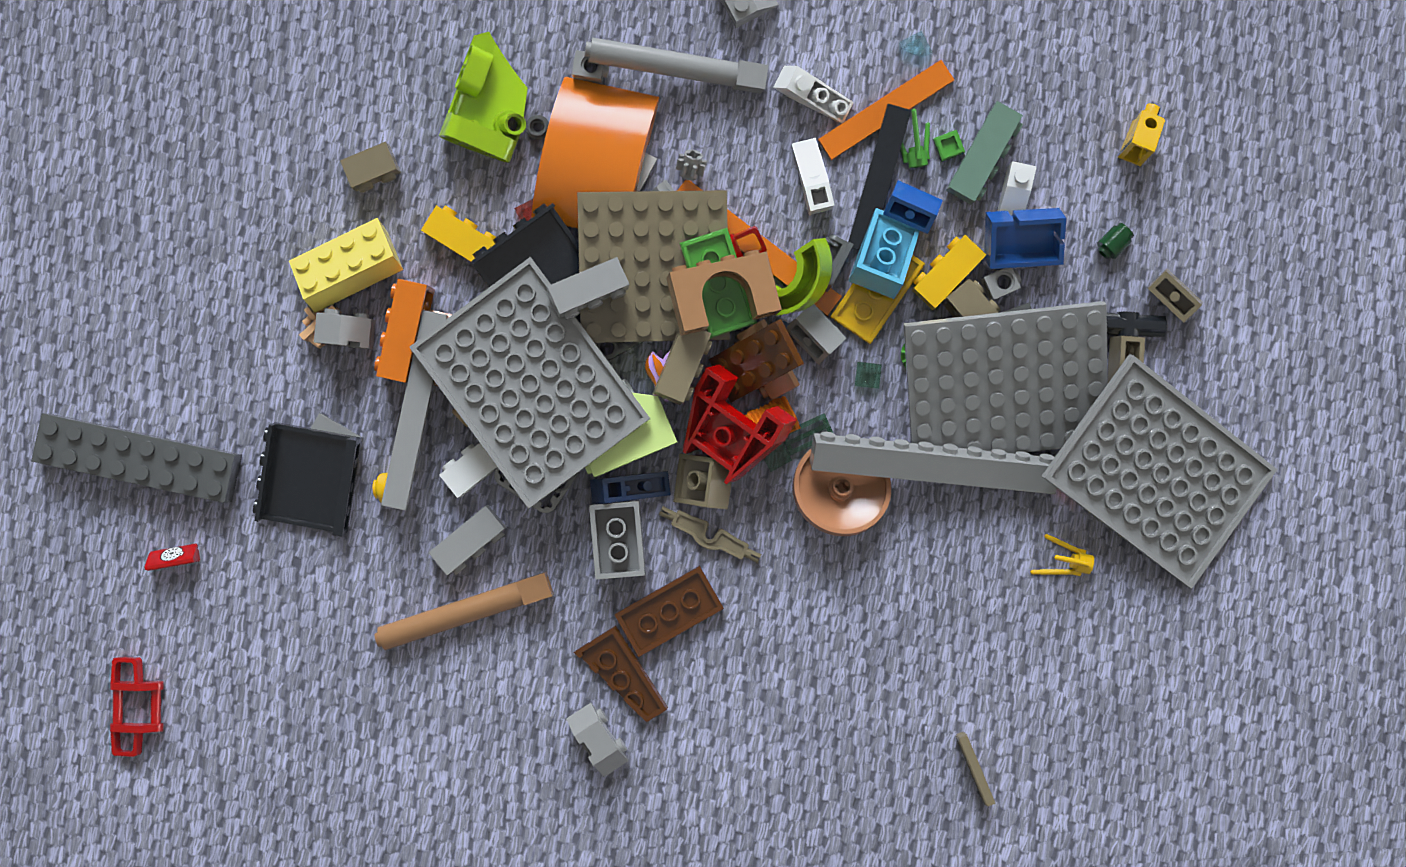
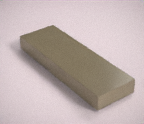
(975, 769)

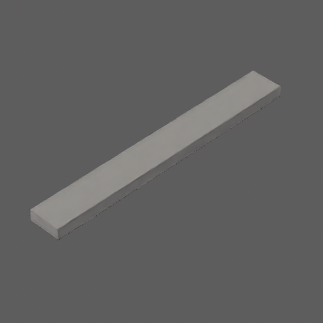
(410, 424)

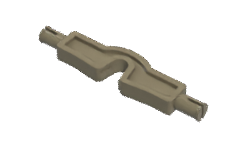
(722, 539)

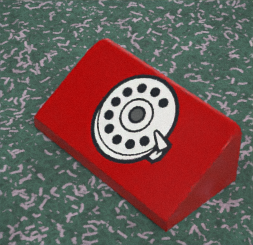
(172, 557)

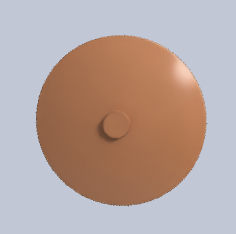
(839, 501)

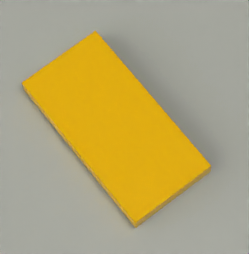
(867, 311)

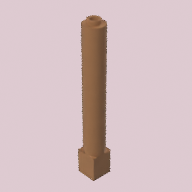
(464, 611)

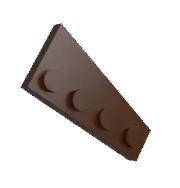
(619, 667)

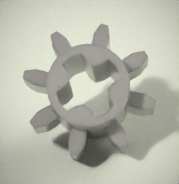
(691, 165)

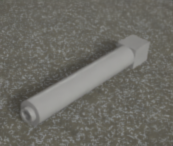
(739, 75)

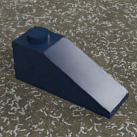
(630, 487)

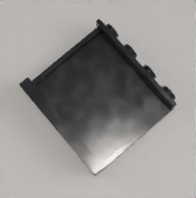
(541, 238)
(307, 477)

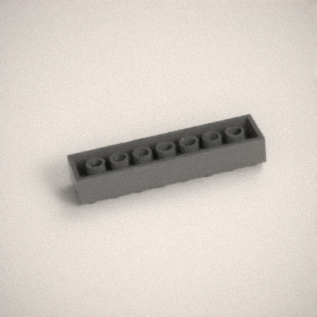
(136, 458)

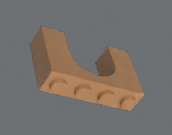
(751, 272)

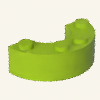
(811, 278)

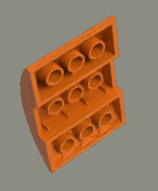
(592, 144)

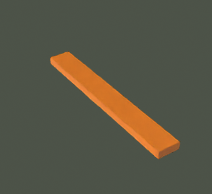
(781, 264)

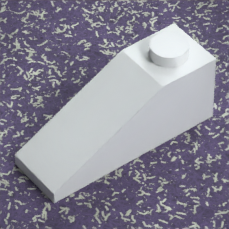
(1016, 187)

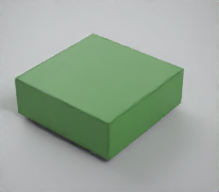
(949, 145)

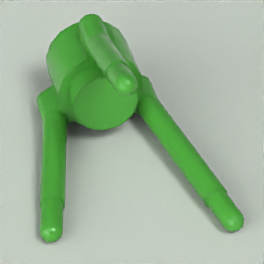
(917, 156)

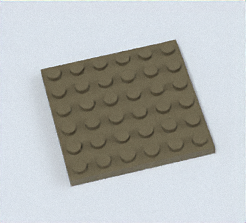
(645, 237)

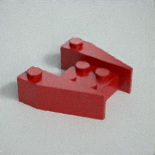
(728, 433)

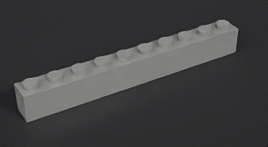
(930, 463)

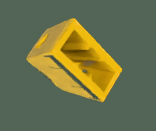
(1142, 136)

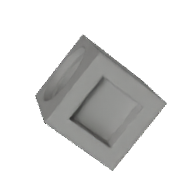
(580, 73)
(993, 290)

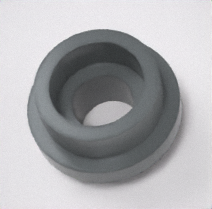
(532, 121)

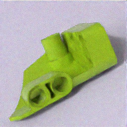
(484, 102)

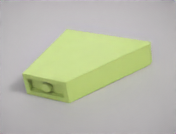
(645, 440)

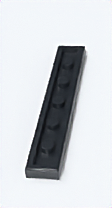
(880, 170)

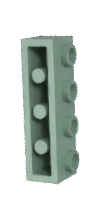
(984, 153)

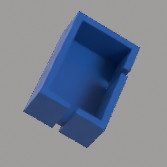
(1024, 238)

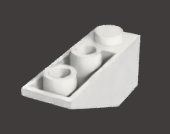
(813, 93)
(813, 176)

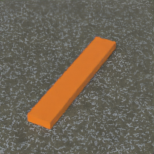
(870, 119)

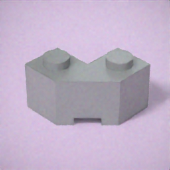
(344, 330)
(603, 748)

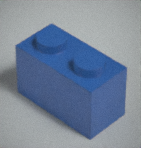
(912, 207)

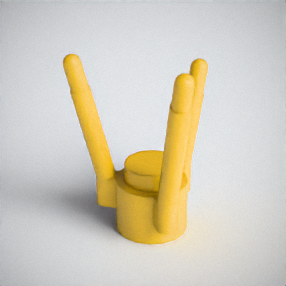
(1079, 562)

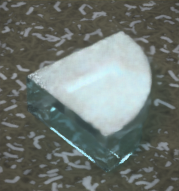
(916, 45)

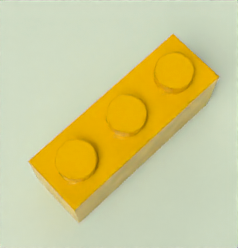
(456, 234)
(947, 271)

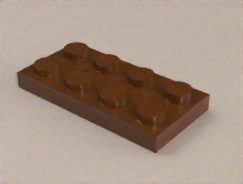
(759, 359)
(669, 611)

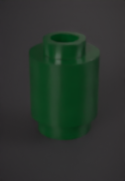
(1115, 241)

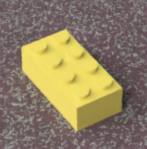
(345, 265)

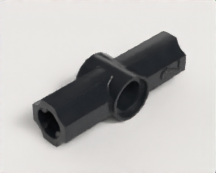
(1136, 325)

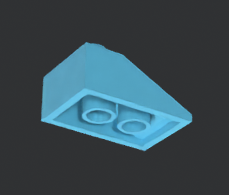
(884, 255)

